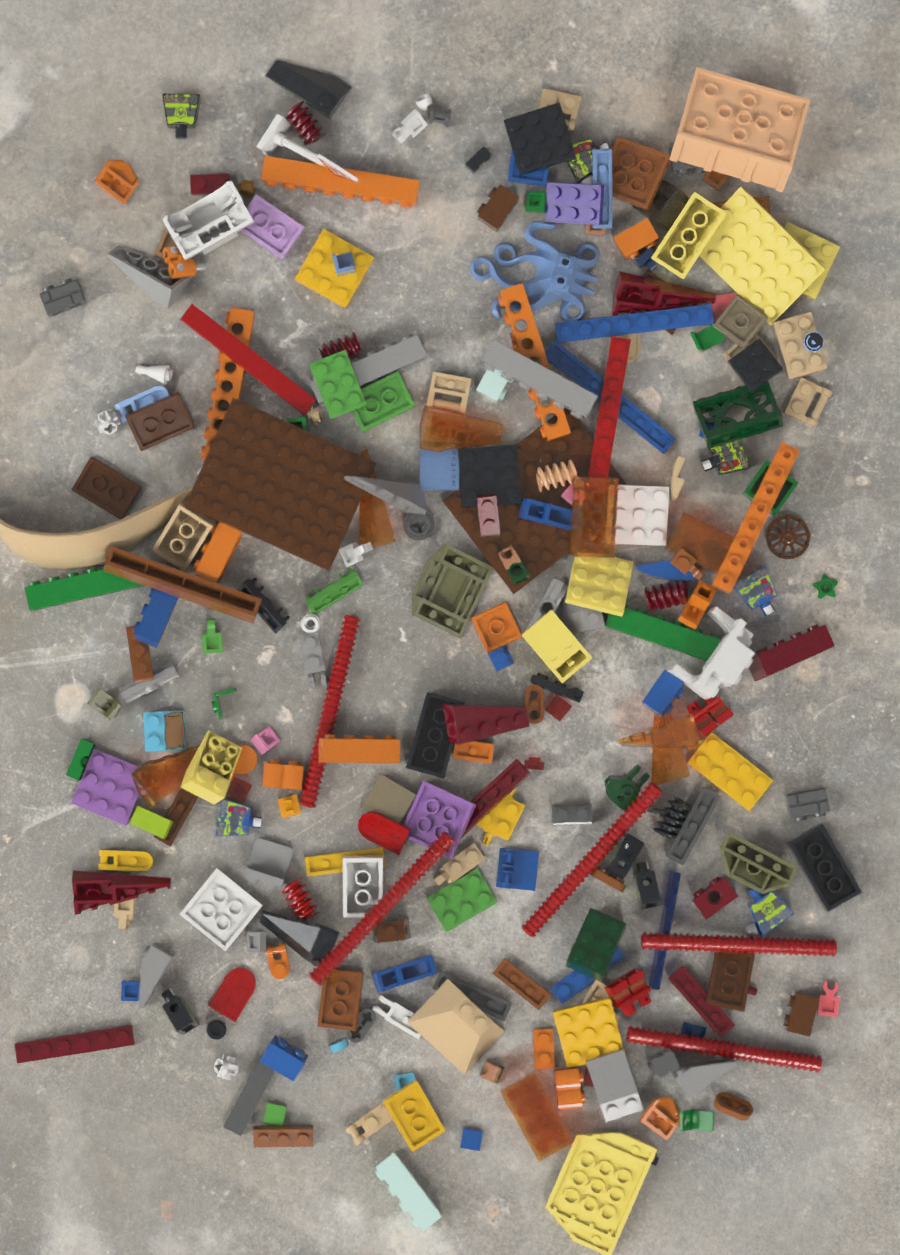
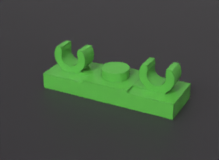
(333, 592)

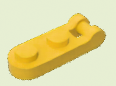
(125, 860)

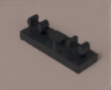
(266, 609)

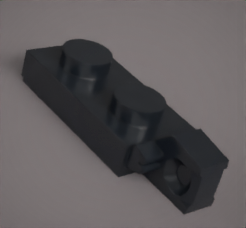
(557, 688)

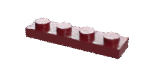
(696, 997)

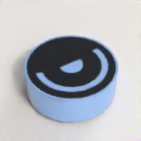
(813, 342)

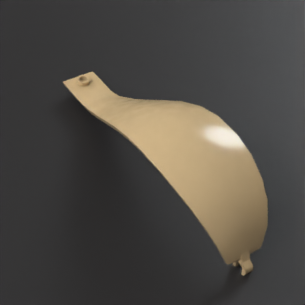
(92, 546)

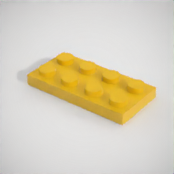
(730, 771)

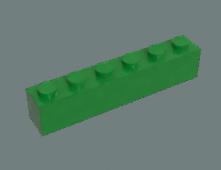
(75, 588)
(663, 633)

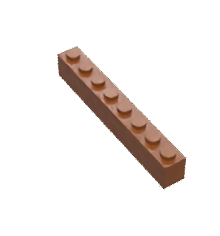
(182, 584)

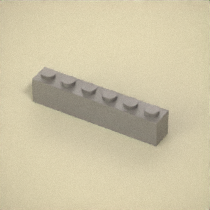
(384, 363)
(538, 378)

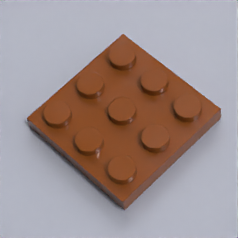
(637, 172)

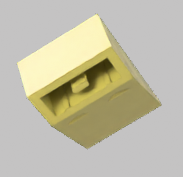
(556, 646)
(212, 768)

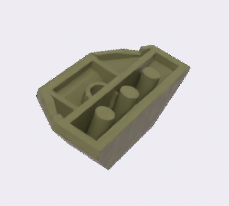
(755, 865)

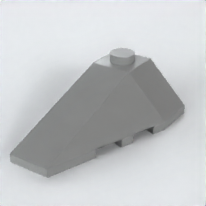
(149, 275)
(401, 495)
(579, 618)

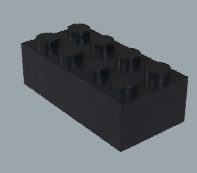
(431, 743)
(824, 867)

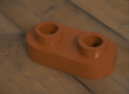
(534, 703)
(614, 882)
(733, 1106)

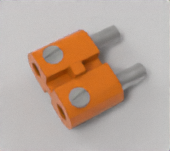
(178, 266)

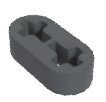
(365, 1028)

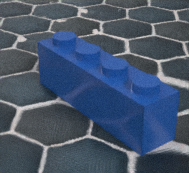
(155, 617)

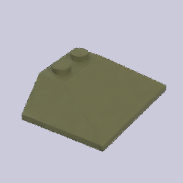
(449, 589)

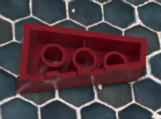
(790, 652)
(480, 721)

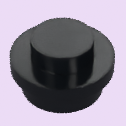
(216, 1029)

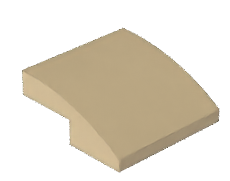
(676, 482)

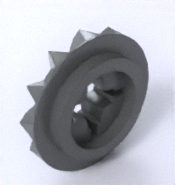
(414, 533)

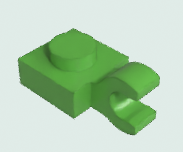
(212, 641)

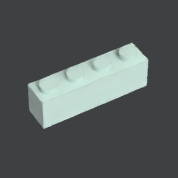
(408, 1190)

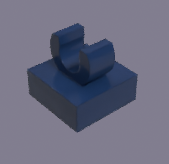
(645, 259)

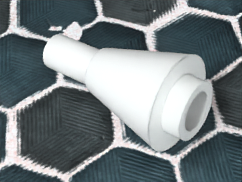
(160, 373)

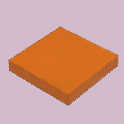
(496, 627)

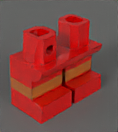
(716, 709)
(628, 990)

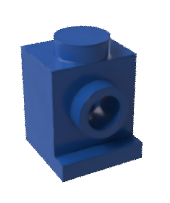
(501, 658)

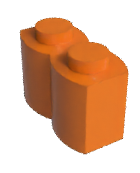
(283, 776)
(568, 1088)

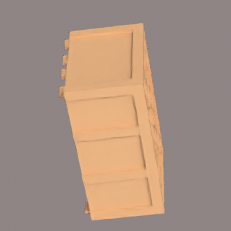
(740, 129)

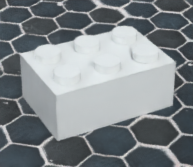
(361, 883)

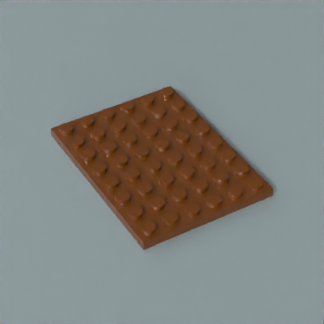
(279, 484)
(534, 543)

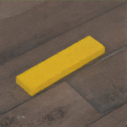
(333, 862)

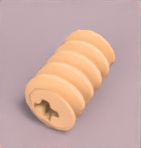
(556, 475)

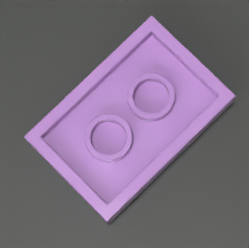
(271, 227)

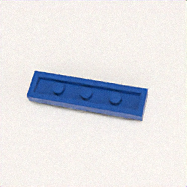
(577, 981)

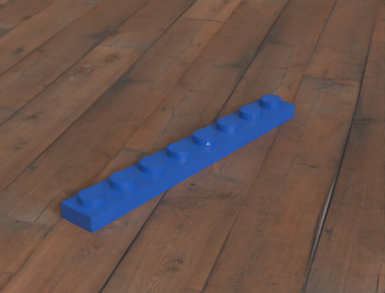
(634, 323)
(628, 412)

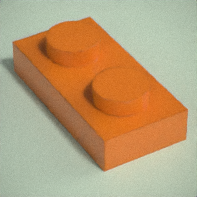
(474, 752)
(544, 1048)

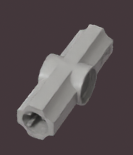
(554, 596)
(161, 676)

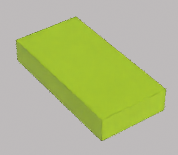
(151, 822)

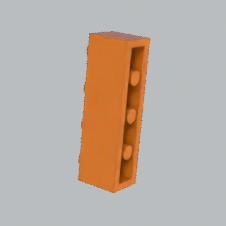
(359, 750)

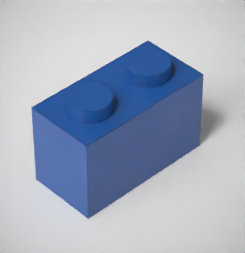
(663, 694)
(284, 1058)

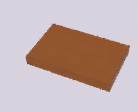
(341, 1000)

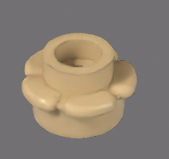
(315, 415)

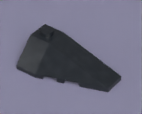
(315, 88)
(306, 940)

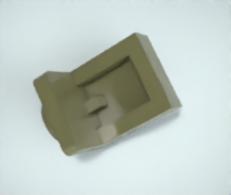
(105, 703)

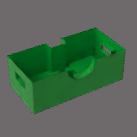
(80, 759)

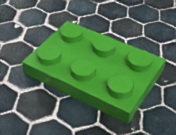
(337, 384)
(384, 401)
(461, 900)

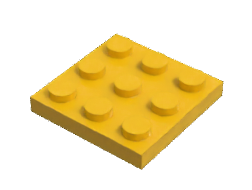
(320, 274)
(588, 1031)

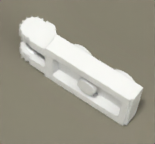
(397, 1015)

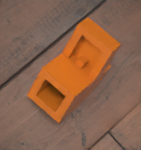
(697, 604)

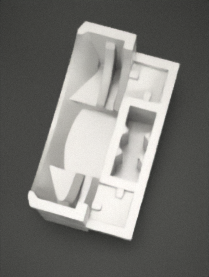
(208, 221)
(725, 662)

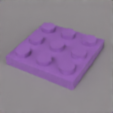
(107, 787)
(435, 812)

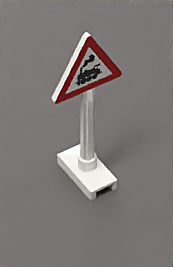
(276, 136)

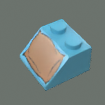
(164, 731)

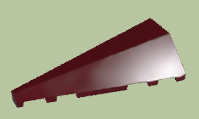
(643, 293)
(99, 888)

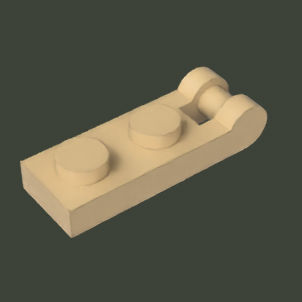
(370, 1122)

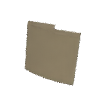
(389, 799)

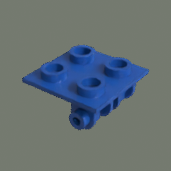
(517, 869)

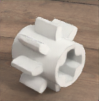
(107, 422)
(226, 1067)

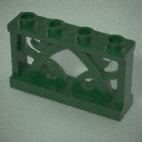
(723, 401)

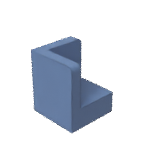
(344, 264)

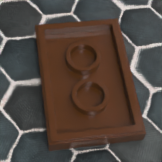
(159, 421)
(106, 488)
(730, 980)

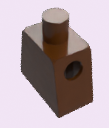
(392, 931)

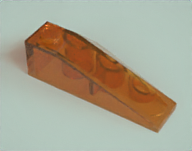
(453, 430)

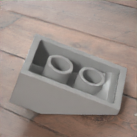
(153, 968)
(699, 1075)
(614, 1085)

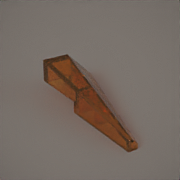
(374, 520)
(667, 763)

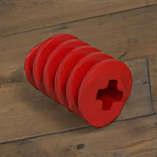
(299, 900)

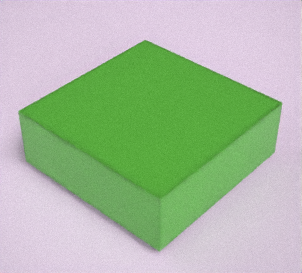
(275, 1114)

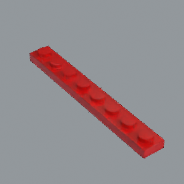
(609, 406)

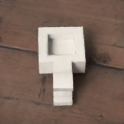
(412, 125)
(353, 553)

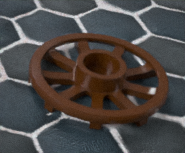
(788, 537)

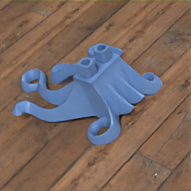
(556, 278)

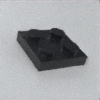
(755, 365)

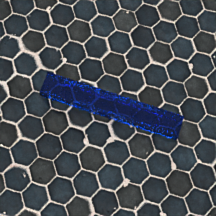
(665, 927)

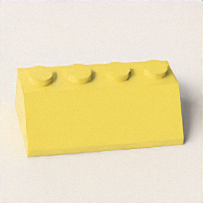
(689, 235)

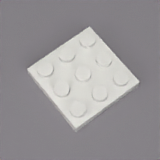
(642, 515)
(221, 909)

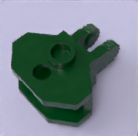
(625, 786)

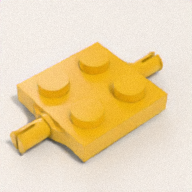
(502, 819)

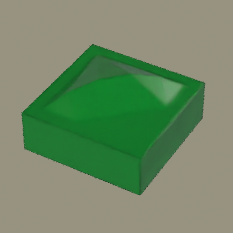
(536, 202)

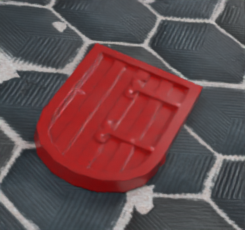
(383, 831)
(234, 993)

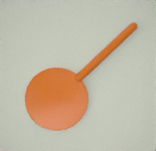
(246, 762)

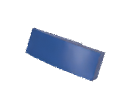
(545, 514)
(665, 571)
(404, 973)

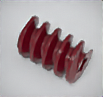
(304, 124)
(350, 345)
(668, 596)

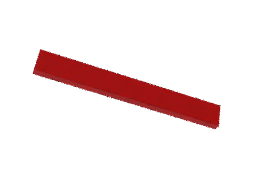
(247, 359)

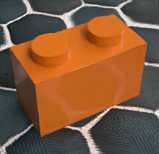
(636, 239)

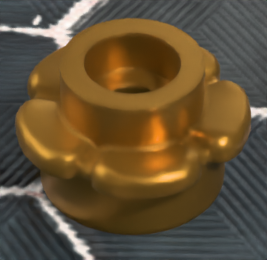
(246, 188)

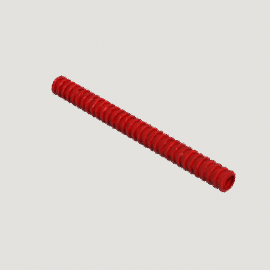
(330, 709)
(592, 859)
(381, 908)
(739, 944)
(724, 1049)

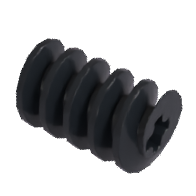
(673, 818)

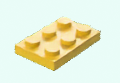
(413, 1115)

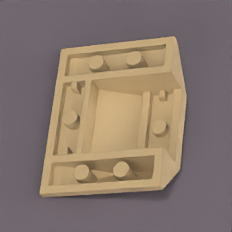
(455, 1026)

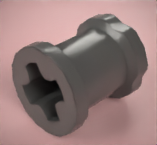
(440, 116)

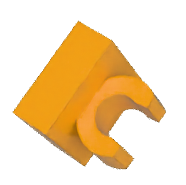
(289, 806)

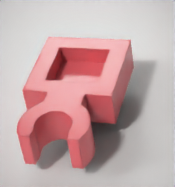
(828, 1003)

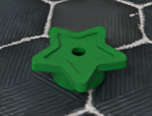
(830, 587)

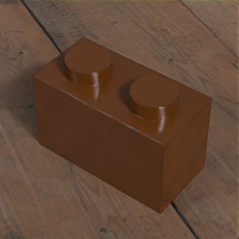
(497, 208)
(801, 1013)

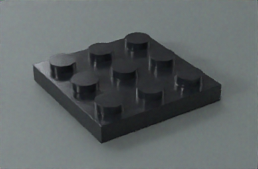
(540, 139)
(489, 472)

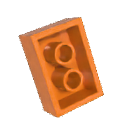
(218, 552)

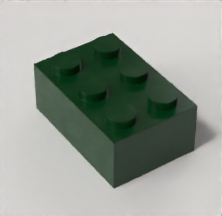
(596, 944)

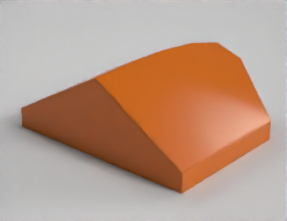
(117, 180)
(662, 1116)

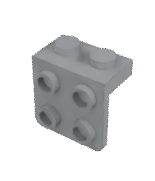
(268, 863)

